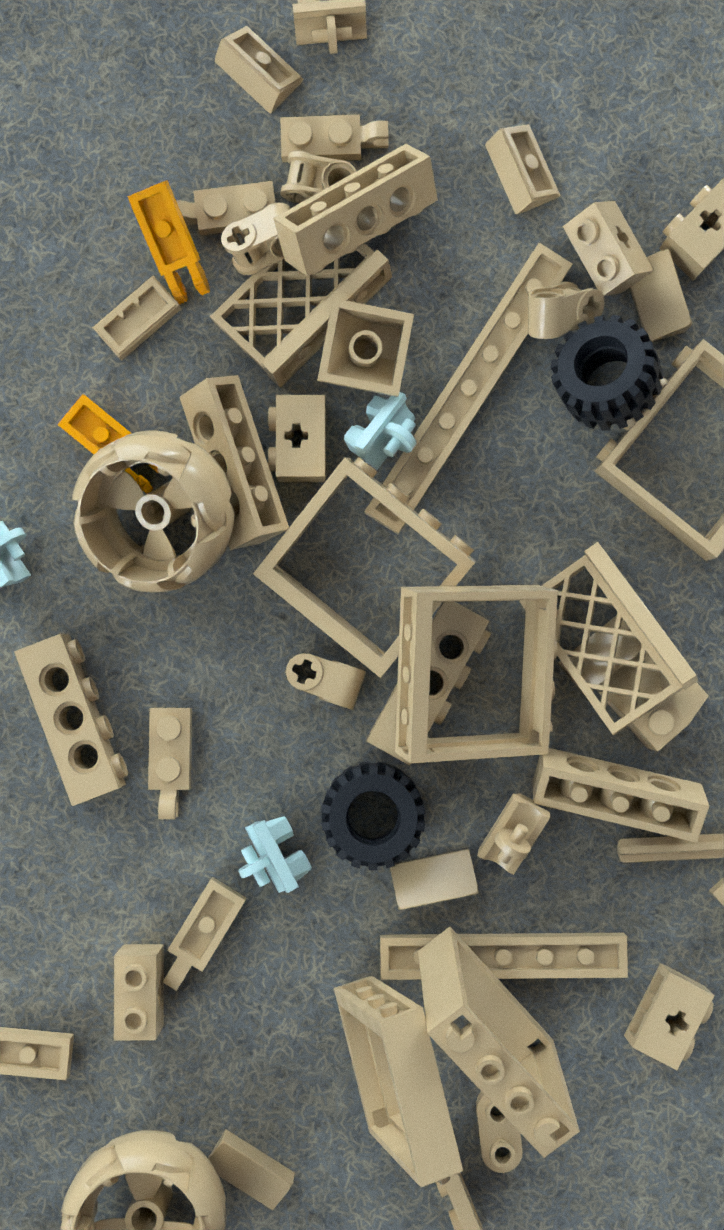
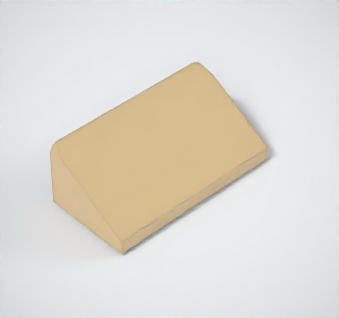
(257, 68)
(521, 168)
(661, 299)
(600, 644)
(434, 879)
(251, 1170)

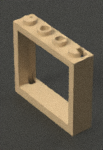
(712, 364)
(314, 608)
(414, 675)
(495, 1046)
(399, 1079)

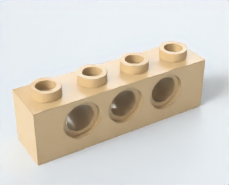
(356, 209)
(226, 430)
(470, 631)
(38, 665)
(620, 794)

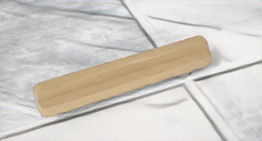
(670, 848)

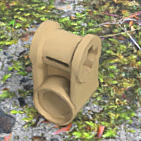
(312, 174)
(259, 238)
(561, 309)
(332, 682)

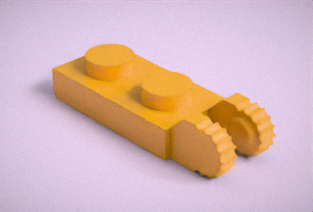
(168, 238)
(95, 430)

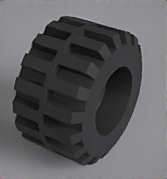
(598, 345)
(383, 849)

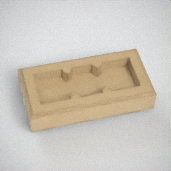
(137, 317)

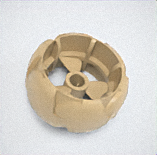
(195, 483)
(151, 1166)

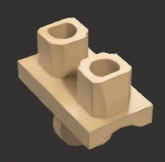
(329, 22)
(514, 833)

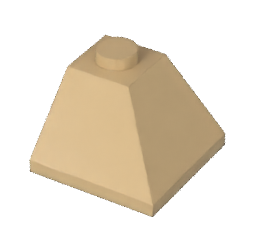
(365, 347)
(666, 719)

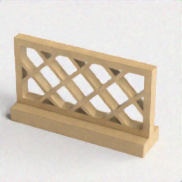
(310, 334)
(642, 626)

